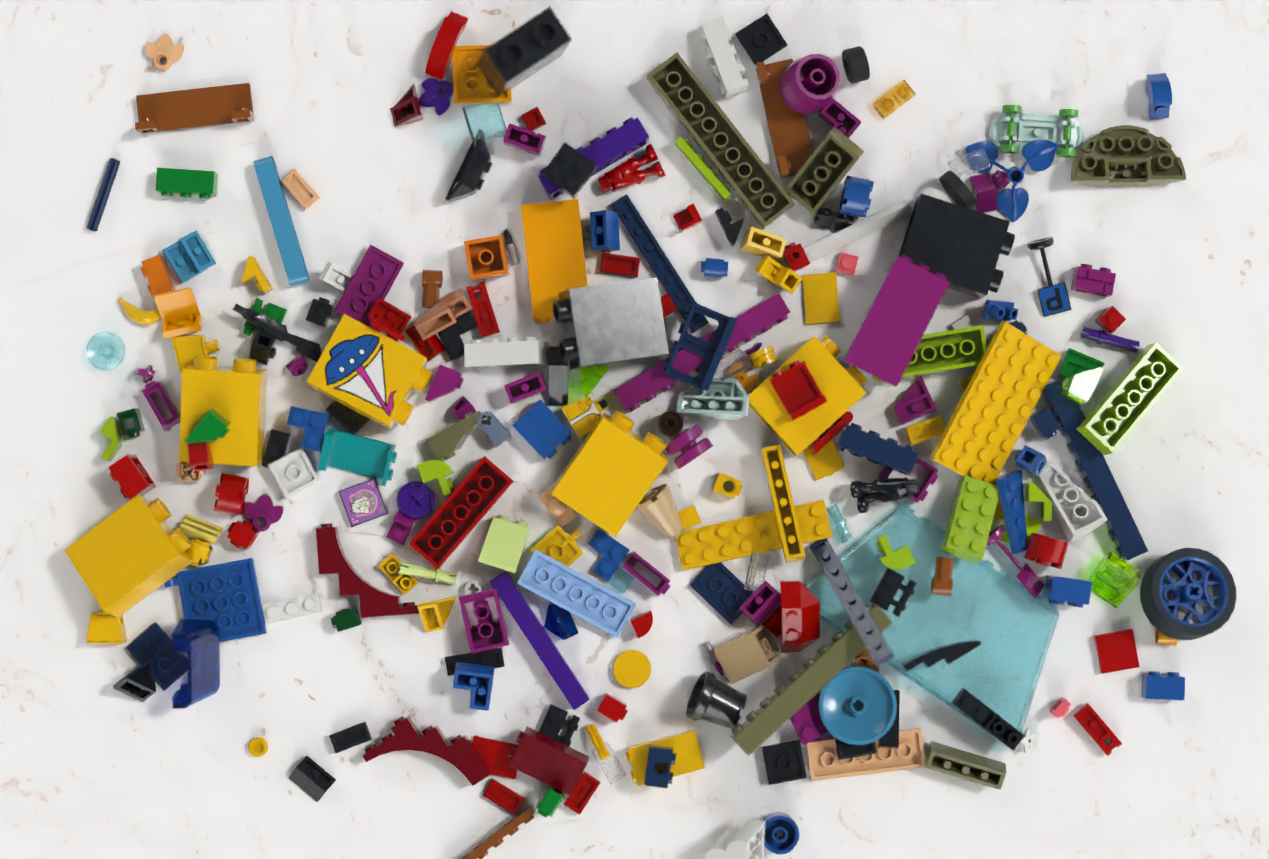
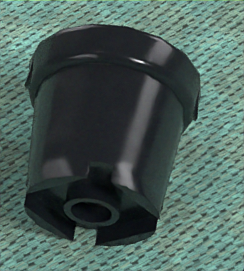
(715, 702)

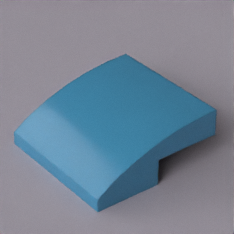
(189, 257)

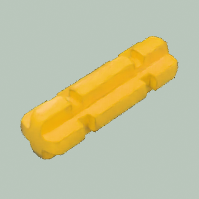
(597, 741)

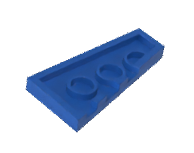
(1013, 507)

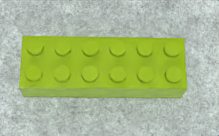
(947, 351)
(1130, 398)

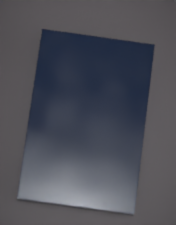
(721, 590)
(167, 662)

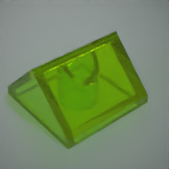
(591, 377)

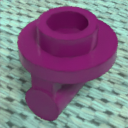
(297, 366)
(148, 374)

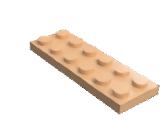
(825, 763)

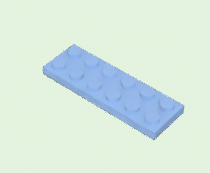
(576, 593)

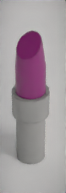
(710, 650)

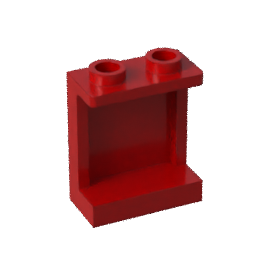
(797, 390)

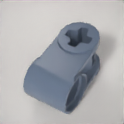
(495, 431)

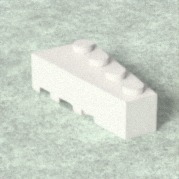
(723, 57)
(506, 353)

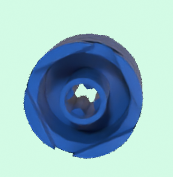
(855, 196)
(788, 839)

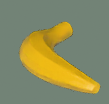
(137, 315)

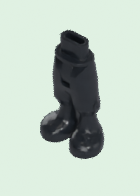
(887, 490)

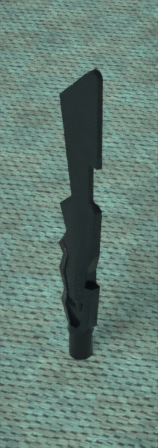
(305, 347)

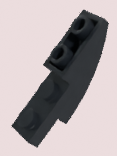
(988, 719)

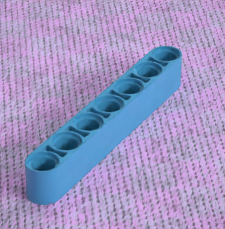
(281, 221)

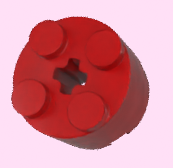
(231, 494)
(1046, 550)

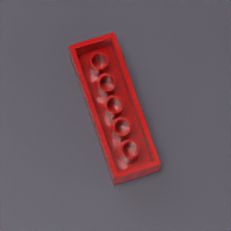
(461, 512)

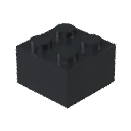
(569, 170)

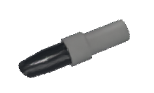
(510, 247)

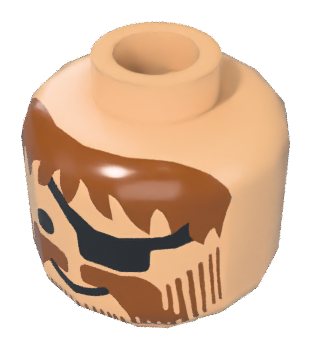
(187, 474)

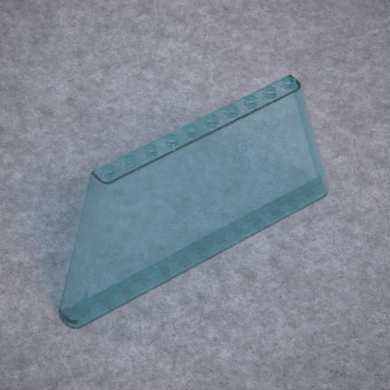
(983, 606)

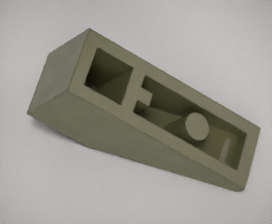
(452, 438)

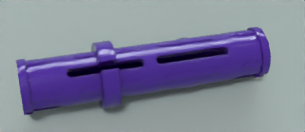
(1101, 337)

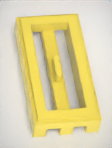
(201, 526)

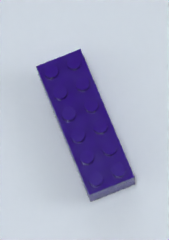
(607, 150)

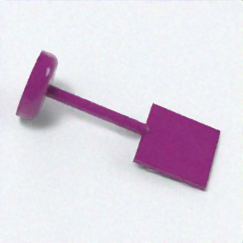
(1026, 574)

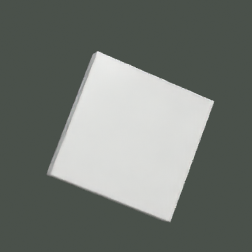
(293, 472)

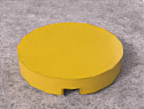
(632, 668)

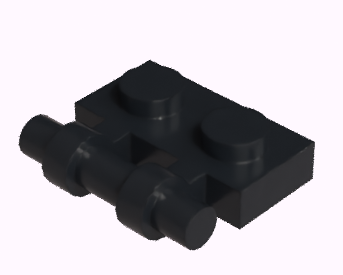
(887, 589)
(553, 722)

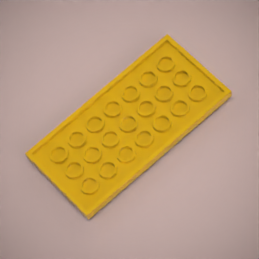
(996, 405)

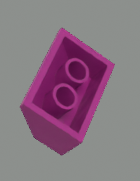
(808, 721)

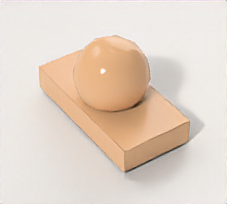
(558, 509)

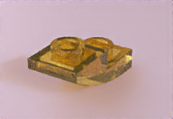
(894, 99)

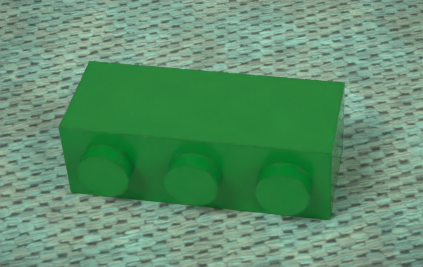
(186, 183)

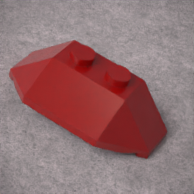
(798, 617)

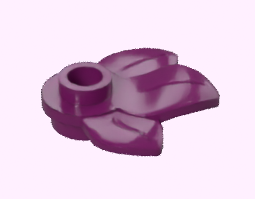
(263, 509)

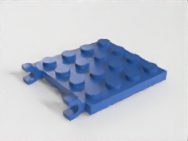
(225, 595)

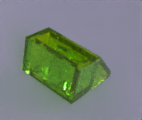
(1114, 579)

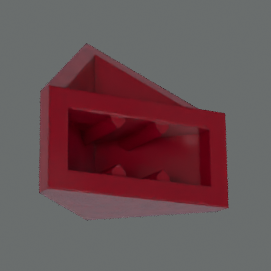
(407, 109)

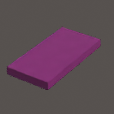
(371, 280)

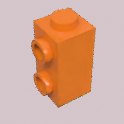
(157, 275)

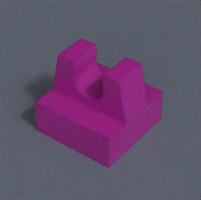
(462, 407)

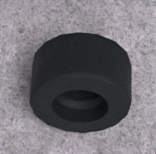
(855, 64)

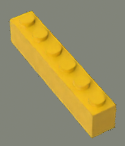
(783, 504)

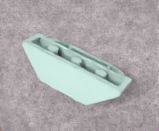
(721, 401)

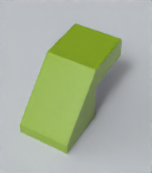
(112, 432)
(1034, 494)

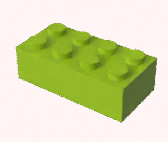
(970, 519)

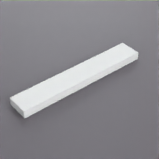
(858, 230)

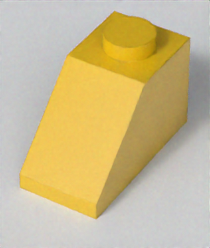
(762, 243)

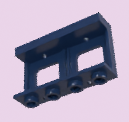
(710, 351)

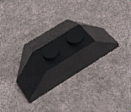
(471, 172)

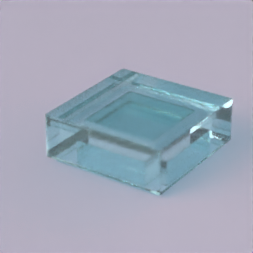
(621, 580)

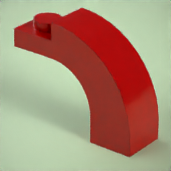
(444, 45)

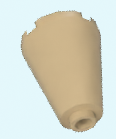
(662, 511)

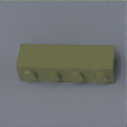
(966, 765)

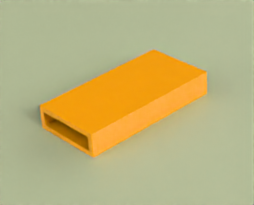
(553, 253)

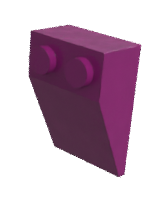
(484, 621)

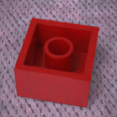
(131, 477)

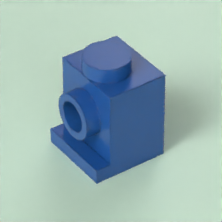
(1029, 454)

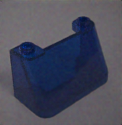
(202, 644)

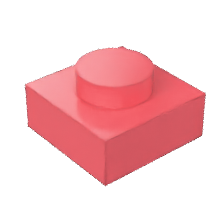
(846, 263)
(1060, 708)

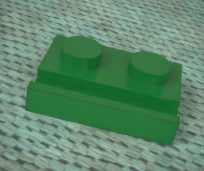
(1077, 362)

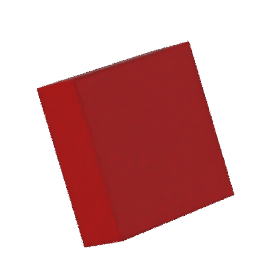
(533, 119)

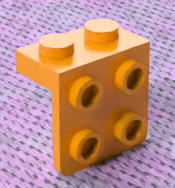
(178, 312)

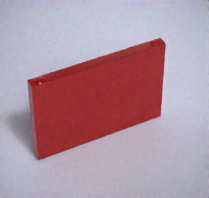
(494, 756)

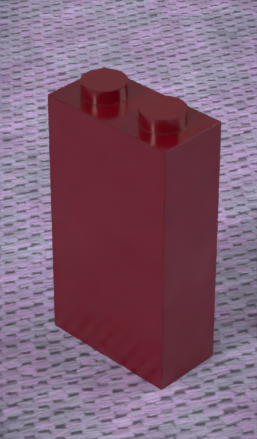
(547, 760)

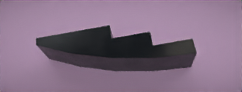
(948, 652)

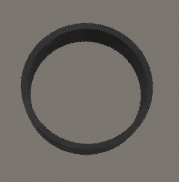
(957, 189)

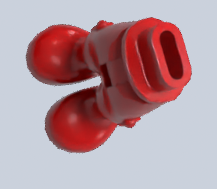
(628, 173)

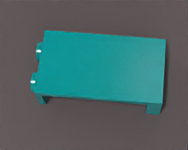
(358, 455)

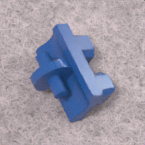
(1000, 310)

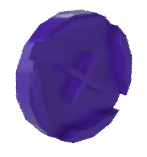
(415, 500)

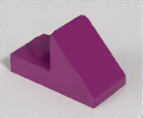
(400, 528)

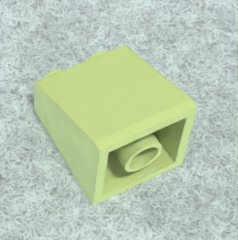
(504, 543)

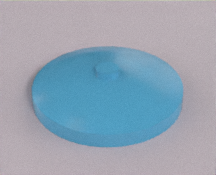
(857, 706)

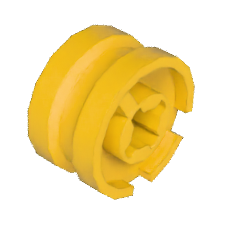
(763, 357)

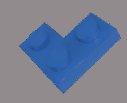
(612, 552)

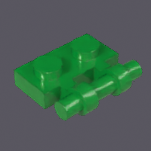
(271, 311)

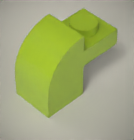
(438, 470)
(894, 559)

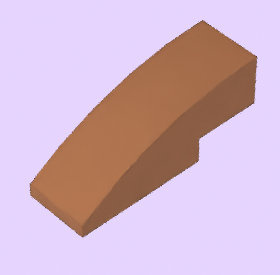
(442, 314)

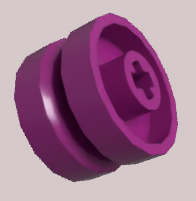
(688, 446)

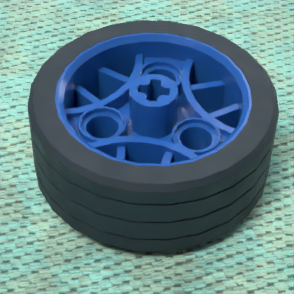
(1188, 594)

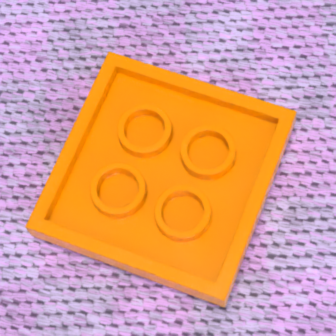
(468, 80)

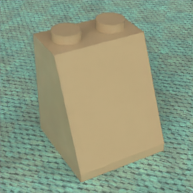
(747, 654)

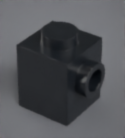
(263, 348)

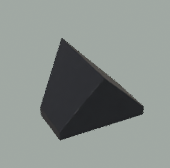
(139, 682)

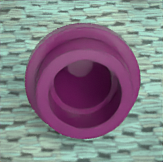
(1000, 179)

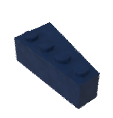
(878, 449)

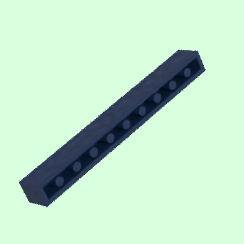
(1096, 474)

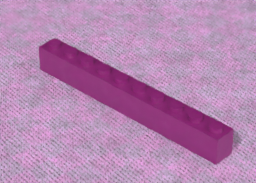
(655, 379)

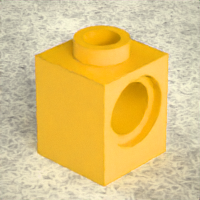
(718, 486)

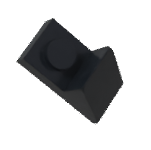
(731, 230)

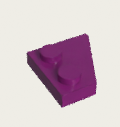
(914, 403)

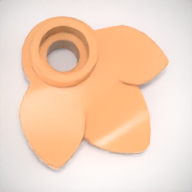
(164, 50)

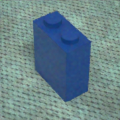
(542, 430)

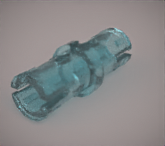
(839, 523)

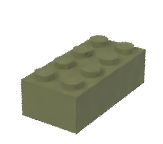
(824, 170)

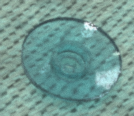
(96, 350)

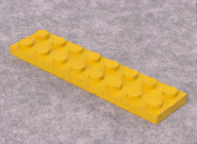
(747, 535)

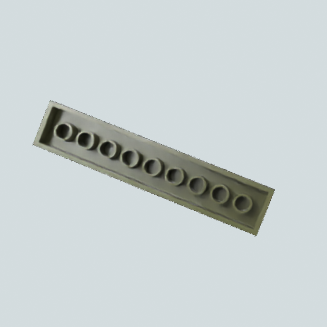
(720, 141)
(803, 684)

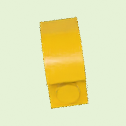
(778, 275)

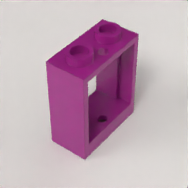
(930, 479)

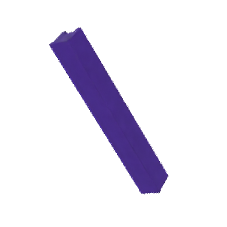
(540, 640)

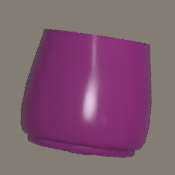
(809, 84)

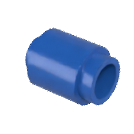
(714, 268)

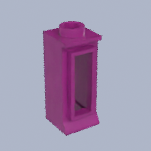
(172, 421)
(662, 587)

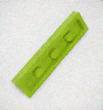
(708, 174)

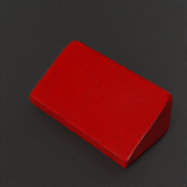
(429, 347)

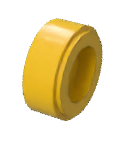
(258, 746)

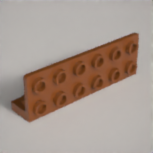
(194, 108)
(787, 128)

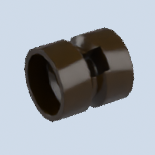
(670, 423)

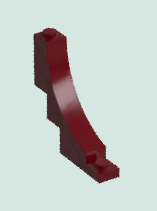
(372, 599)

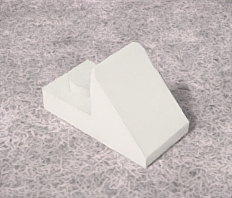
(336, 276)

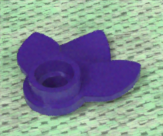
(434, 96)

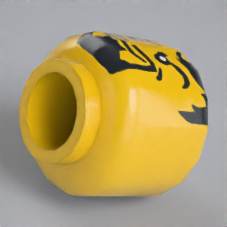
(199, 552)

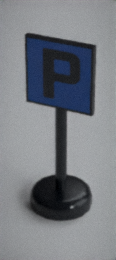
(1055, 297)

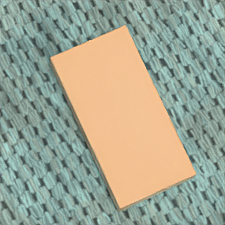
(300, 189)

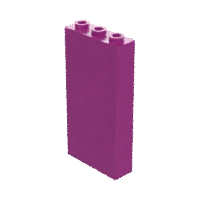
(897, 320)

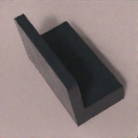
(312, 778)

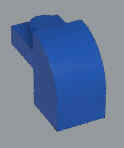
(1159, 94)

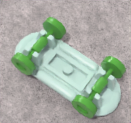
(1015, 129)

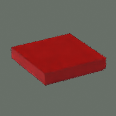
(1116, 651)

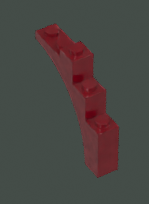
(407, 737)

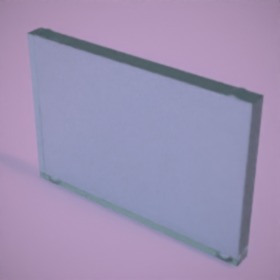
(484, 121)

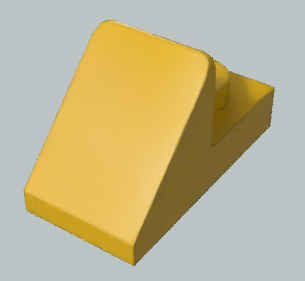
(254, 271)

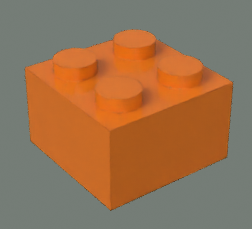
(486, 258)

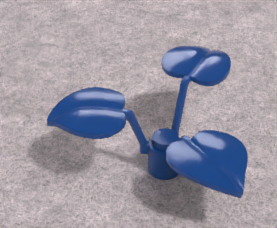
(1037, 153)

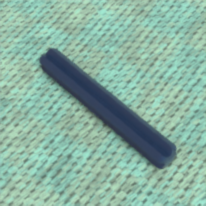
(103, 194)

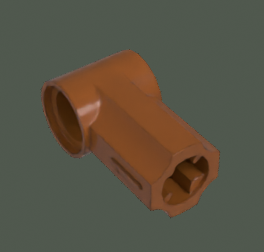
(431, 287)
(942, 582)

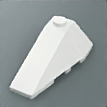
(1072, 507)

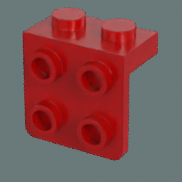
(388, 318)

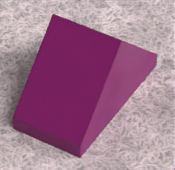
(984, 192)

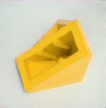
(435, 613)

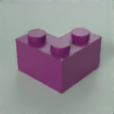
(840, 118)

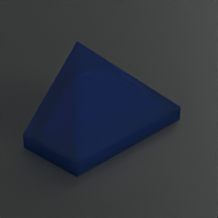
(560, 622)

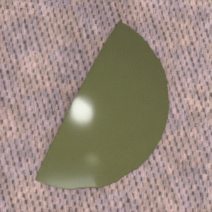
(1126, 159)

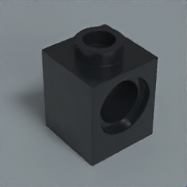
(319, 320)

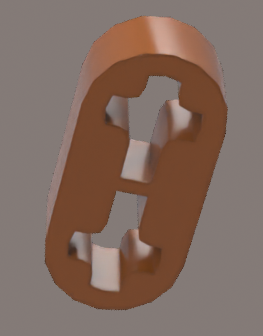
(865, 660)

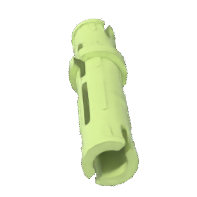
(427, 573)

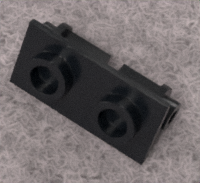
(826, 216)

